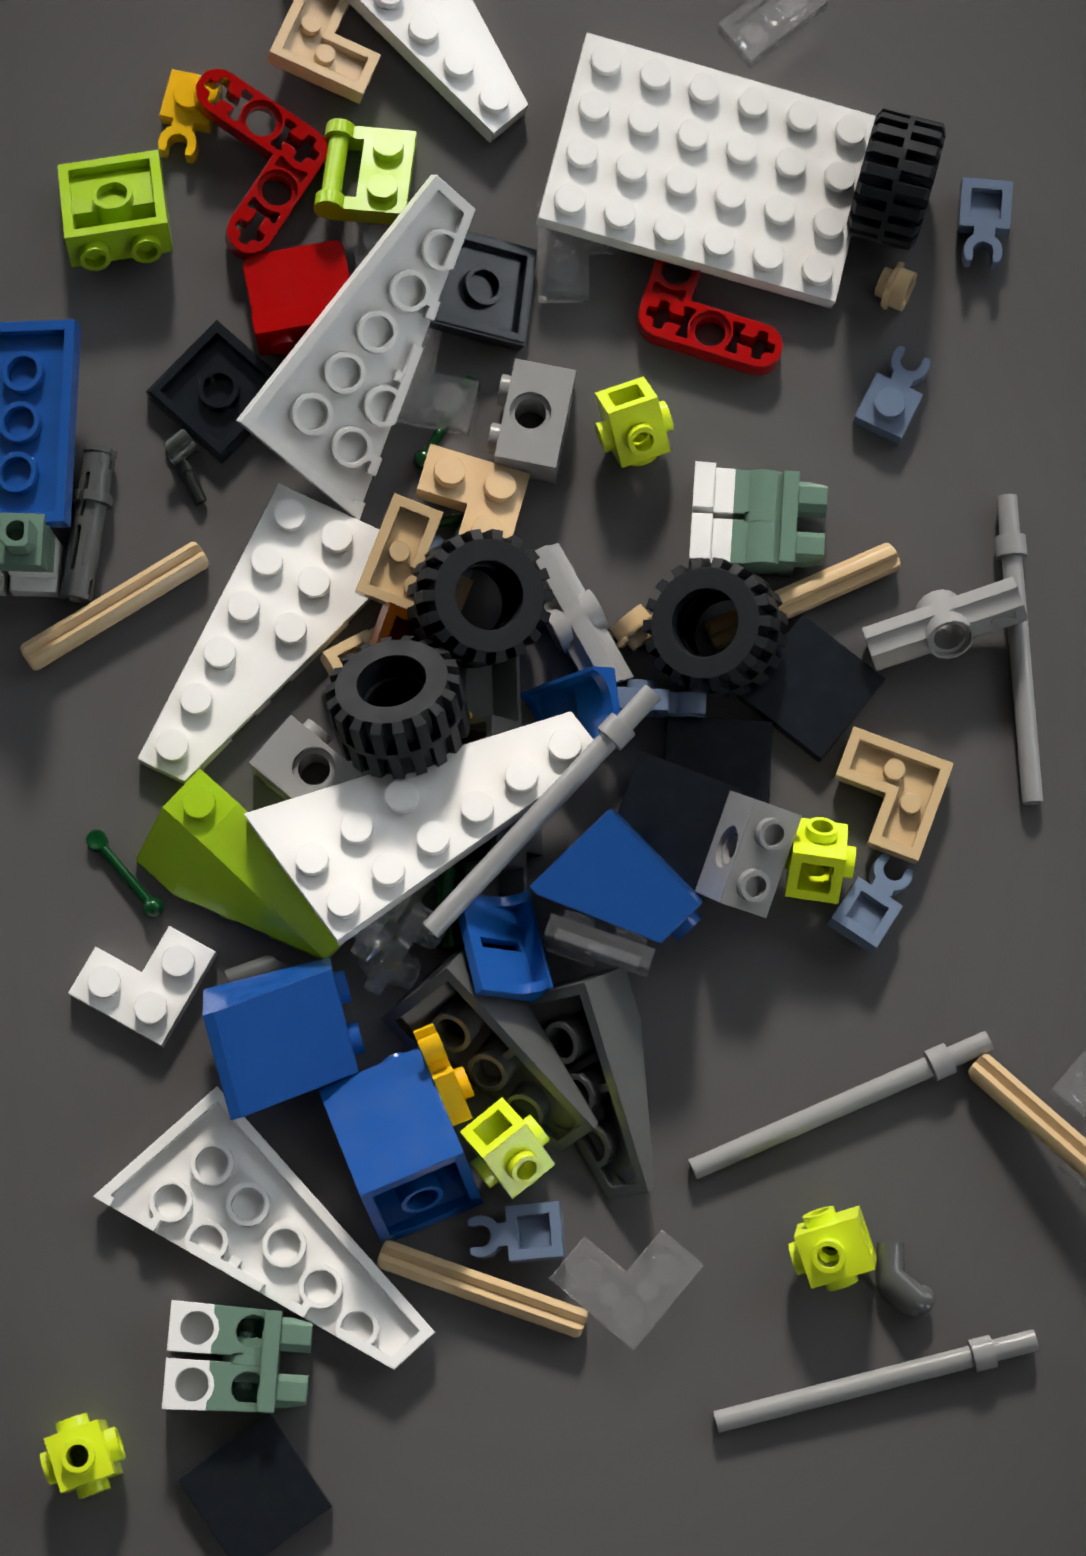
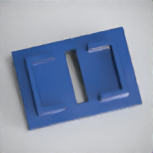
(594, 695)
(509, 923)

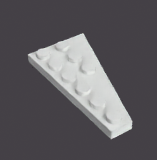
(454, 54)
(353, 366)
(269, 624)
(382, 839)
(244, 1211)

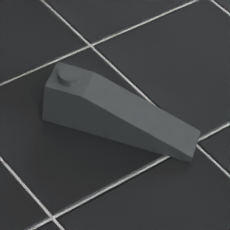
(600, 1042)
(497, 1046)

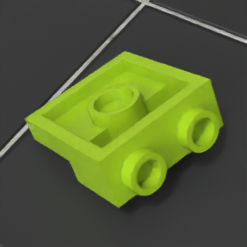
(114, 210)

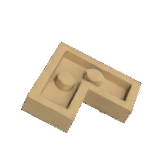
(314, 51)
(479, 488)
(398, 549)
(909, 785)

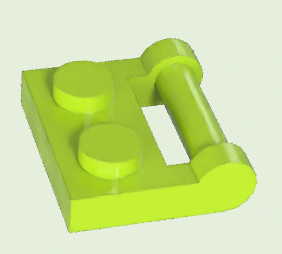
(383, 173)

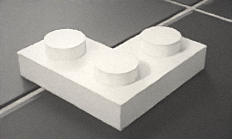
(150, 999)

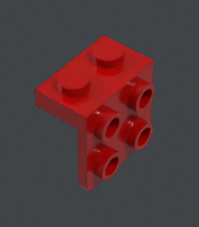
(291, 291)

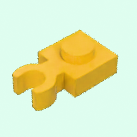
(181, 113)
(450, 1083)

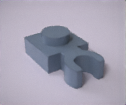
(984, 213)
(891, 401)
(671, 704)
(867, 908)
(529, 1233)

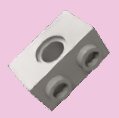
(539, 390)
(291, 751)
(748, 854)

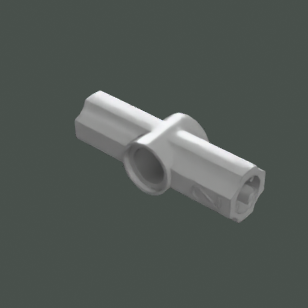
(577, 617)
(945, 623)

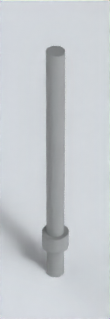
(1011, 550)
(613, 733)
(936, 1063)
(980, 1353)

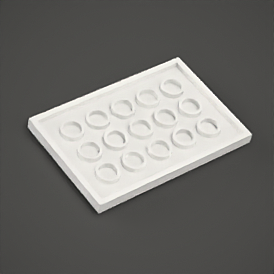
(706, 170)

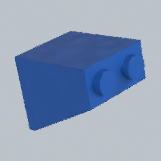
(622, 882)
(280, 1034)
(400, 1146)

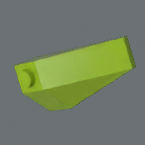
(216, 860)

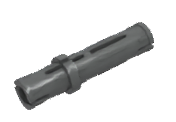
(85, 541)

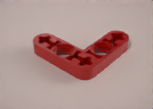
(281, 162)
(678, 302)

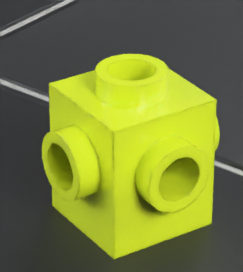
(633, 423)
(819, 860)
(514, 1157)
(844, 1232)
(104, 1453)

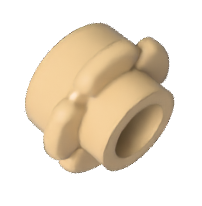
(895, 286)
(630, 628)

